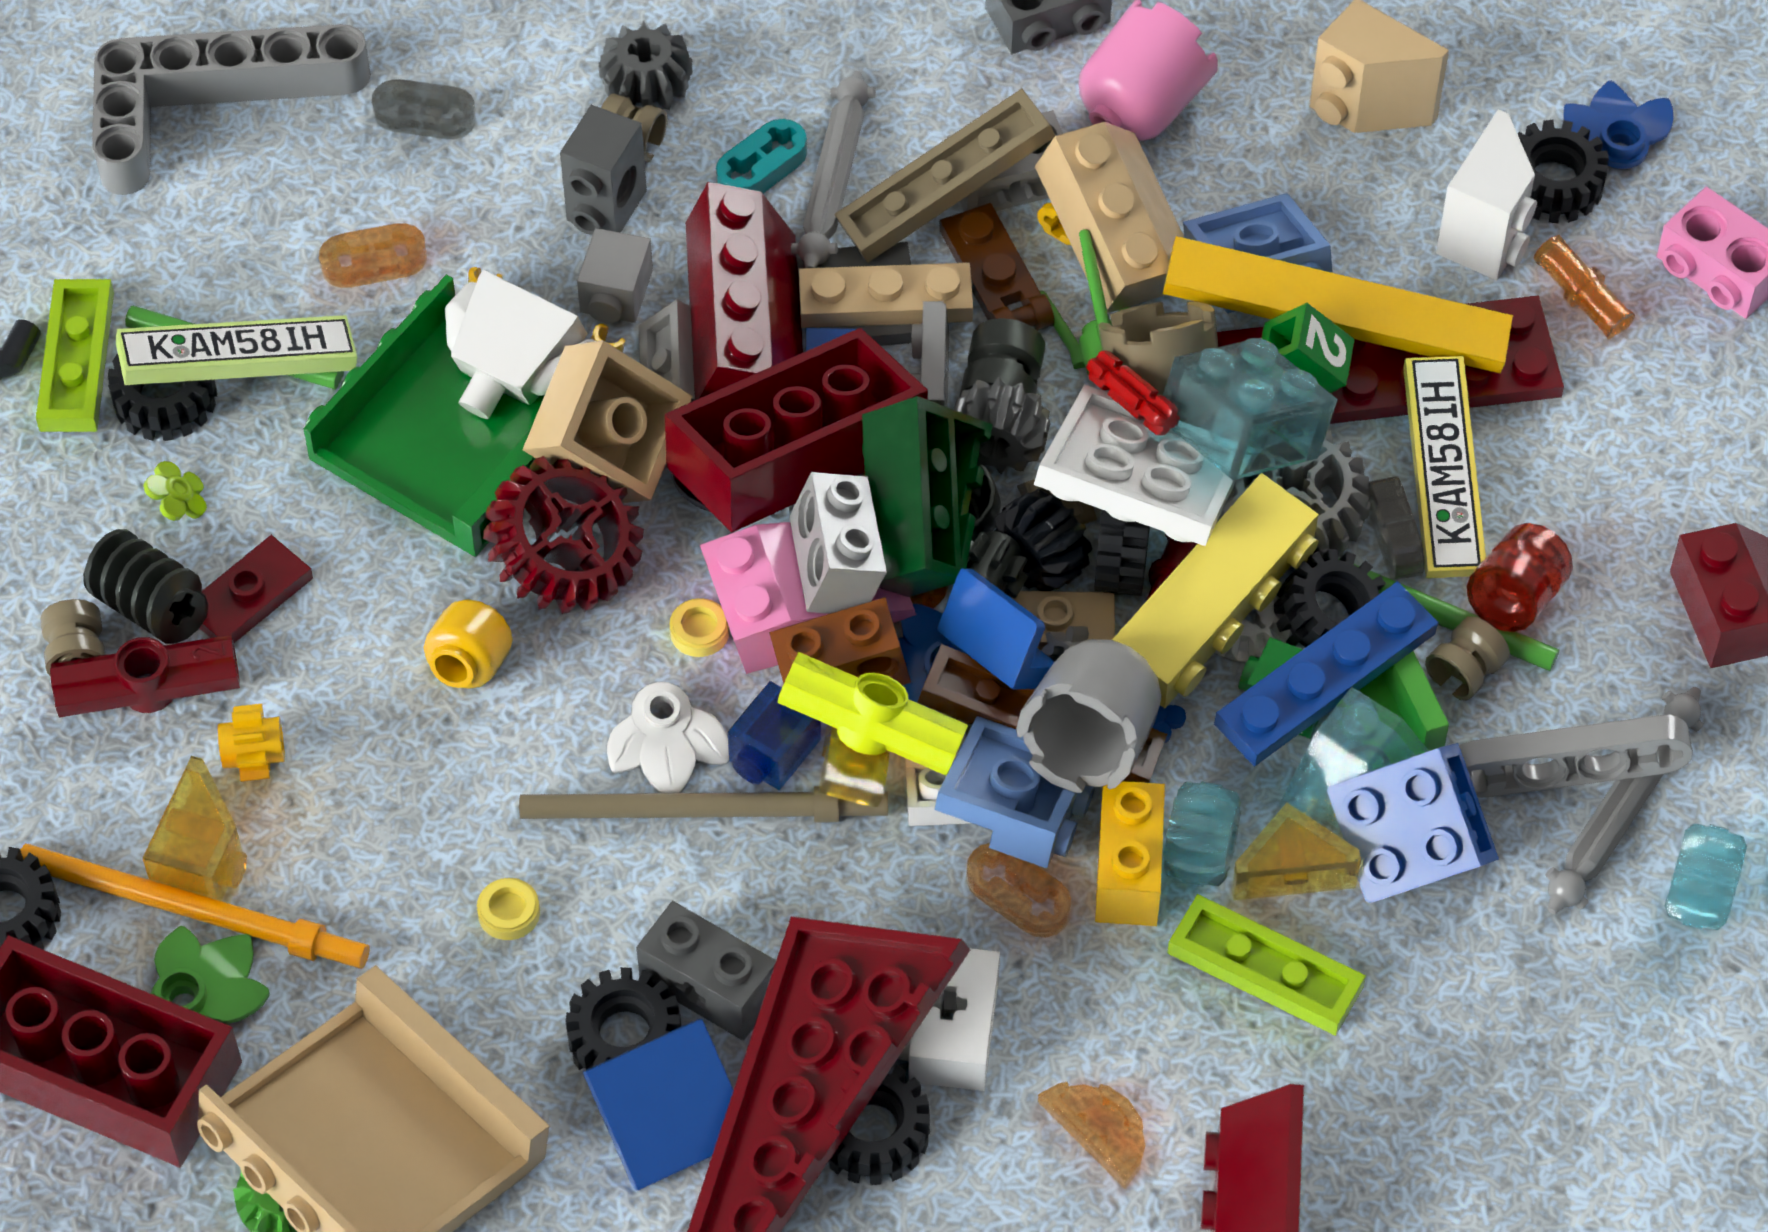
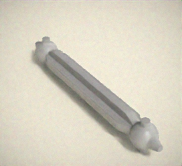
(833, 171)
(1612, 819)

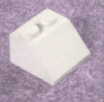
(1489, 203)

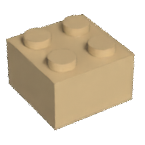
(606, 417)

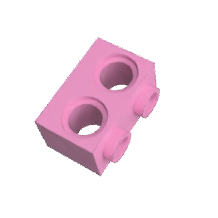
(1718, 251)

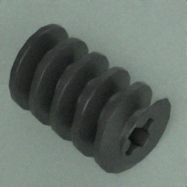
(146, 586)

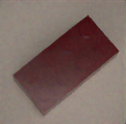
(762, 436)
(107, 1052)

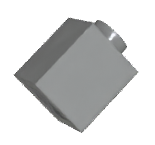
(614, 276)

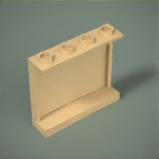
(376, 1123)

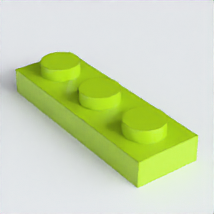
(75, 355)
(1266, 964)

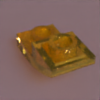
(851, 773)

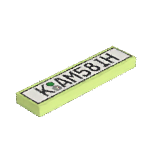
(235, 349)

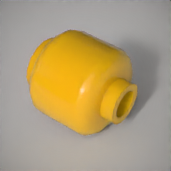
(467, 644)

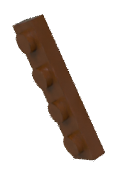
(968, 690)

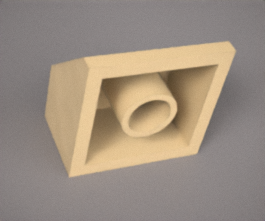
(1376, 73)

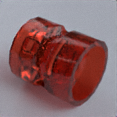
(1519, 577)

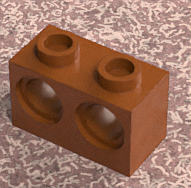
(852, 640)

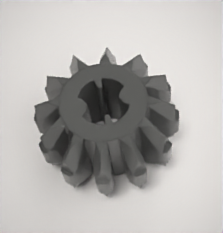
(646, 65)
(1017, 421)

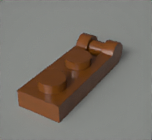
(995, 267)

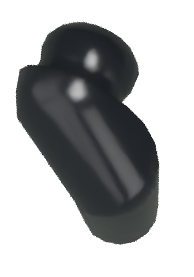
(18, 347)

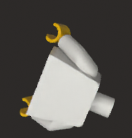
(508, 340)

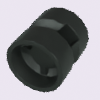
(1005, 351)

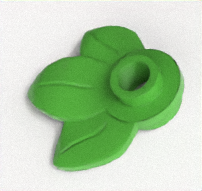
(211, 974)

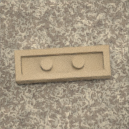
(883, 294)

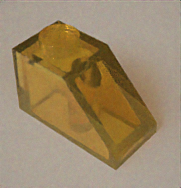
(196, 839)

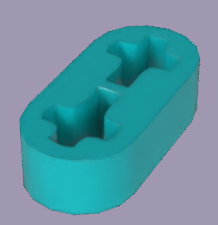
(756, 155)

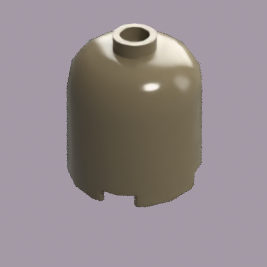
(1151, 339)

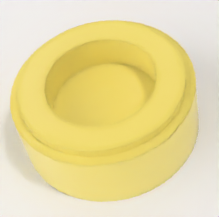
(699, 627)
(508, 909)

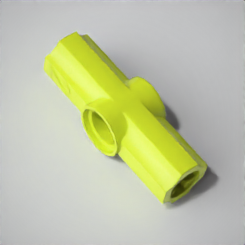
(872, 713)

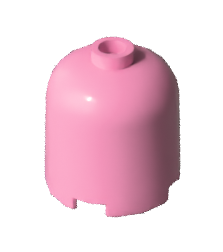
(1145, 71)

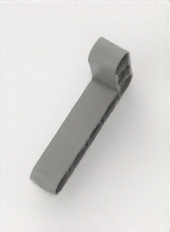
(205, 70)

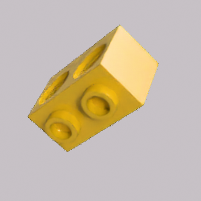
(1130, 854)

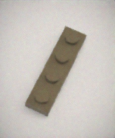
(945, 175)

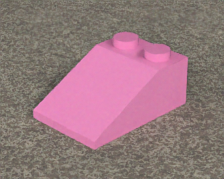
(763, 589)

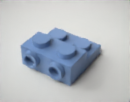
(1267, 229)
(1002, 792)

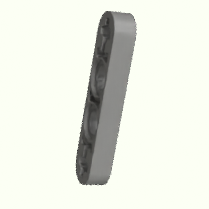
(1658, 742)

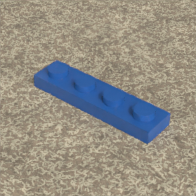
(1324, 672)

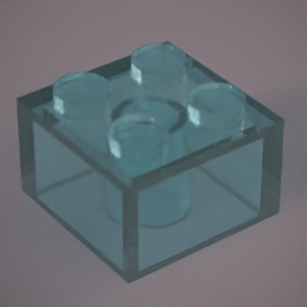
(1248, 407)

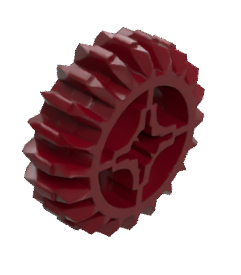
(543, 496)

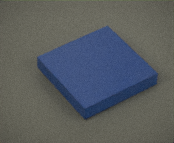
(663, 1102)

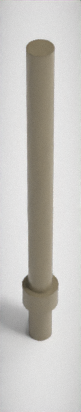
(691, 805)

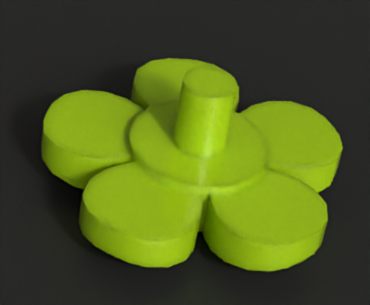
(177, 492)

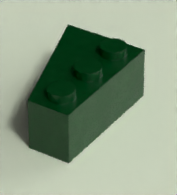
(921, 489)

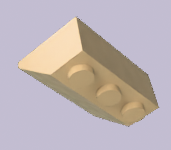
(1108, 187)

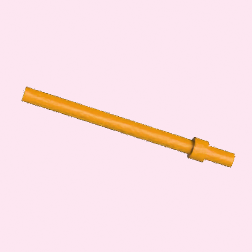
(302, 938)

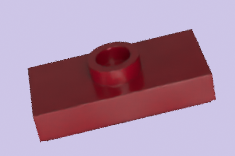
(253, 589)

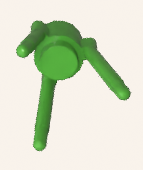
(1089, 342)

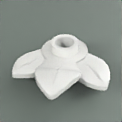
(666, 746)

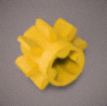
(251, 742)

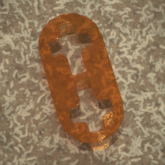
(373, 255)
(1010, 899)

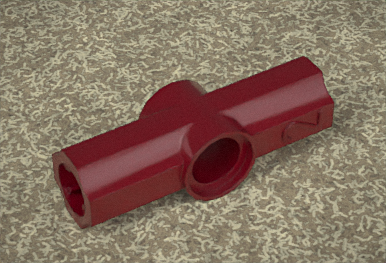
(114, 678)

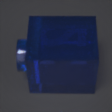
(771, 739)

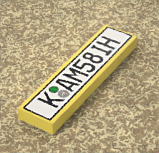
(1444, 466)

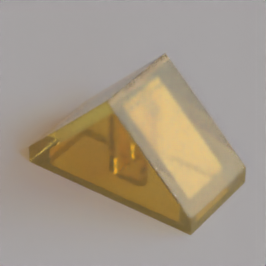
(1295, 858)

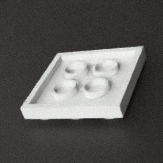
(1132, 473)

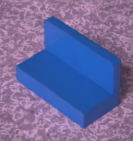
(995, 631)

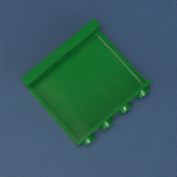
(410, 441)

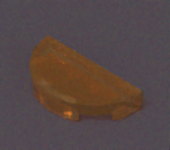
(1101, 1124)

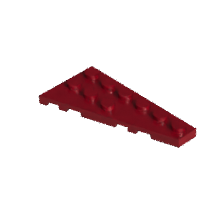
(819, 1050)

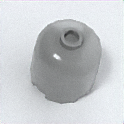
(1090, 715)

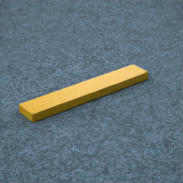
(1357, 306)

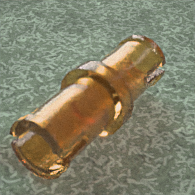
(1584, 286)

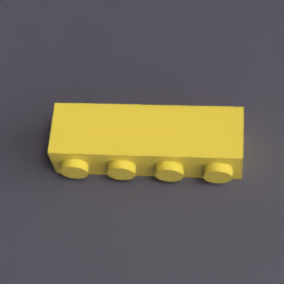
(1220, 585)

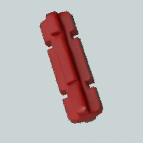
(1133, 393)

